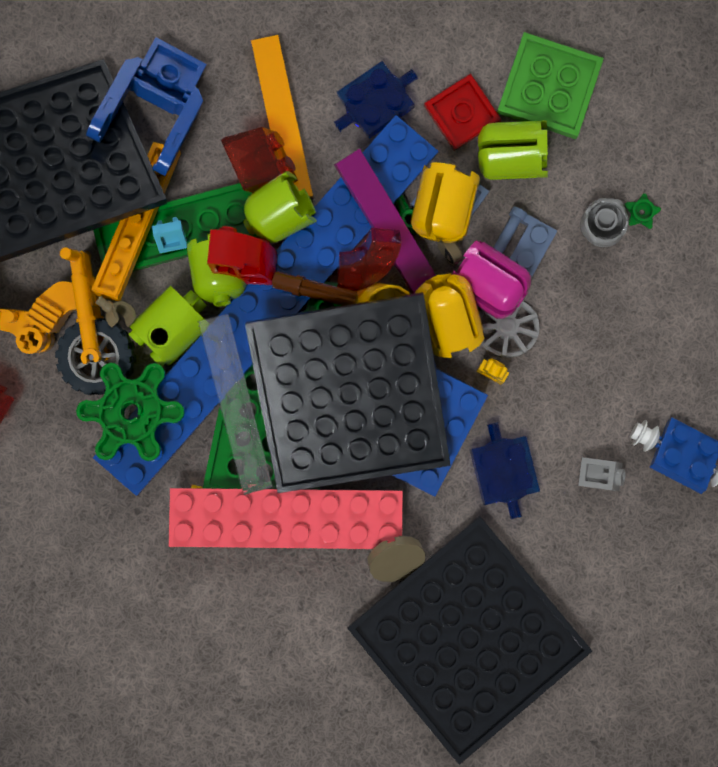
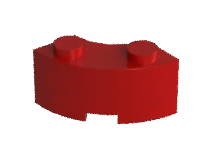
(241, 256)

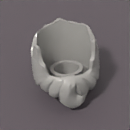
(604, 222)

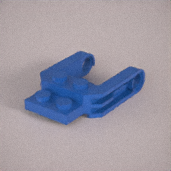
(164, 79)

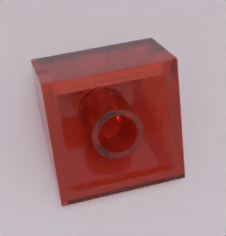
(257, 157)

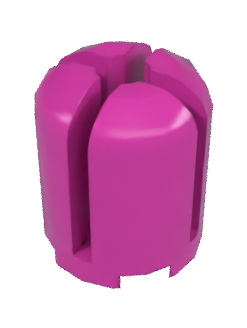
(495, 280)

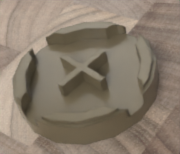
(396, 559)

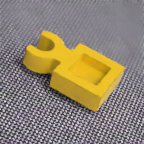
(493, 370)

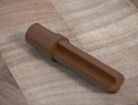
(301, 286)

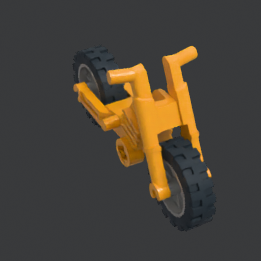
(49, 316)

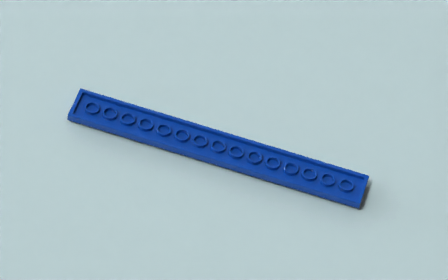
(313, 252)

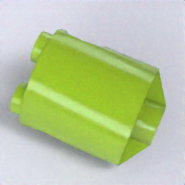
(175, 315)

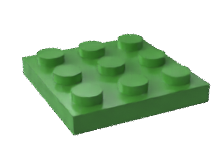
(550, 85)

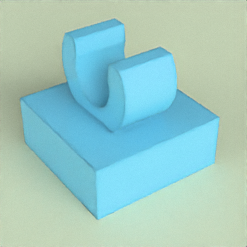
(169, 236)

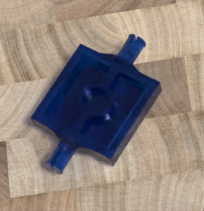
(375, 99)
(504, 470)

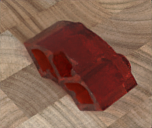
(369, 261)

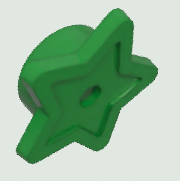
(642, 204)

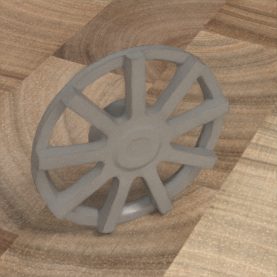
(509, 328)

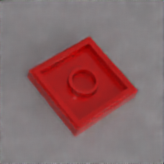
(461, 112)

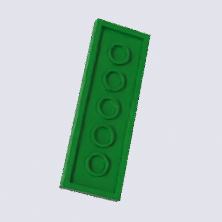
(197, 215)

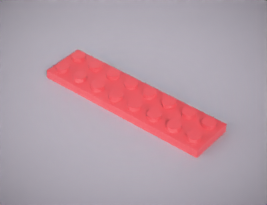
(284, 519)

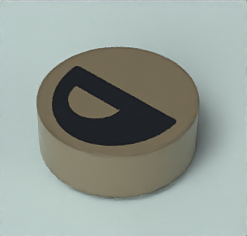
(450, 252)

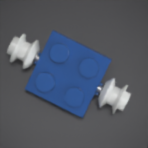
(680, 453)

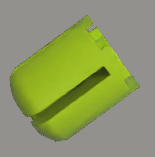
(513, 150)

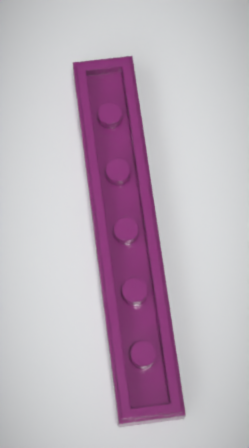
(382, 214)

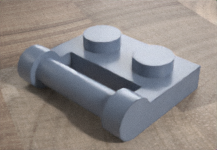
(532, 243)

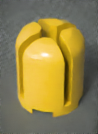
(444, 203)
(451, 314)

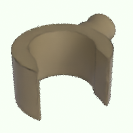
(112, 309)

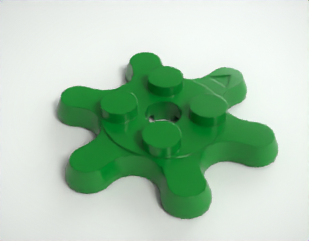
(111, 408)

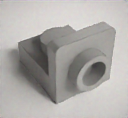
(601, 474)

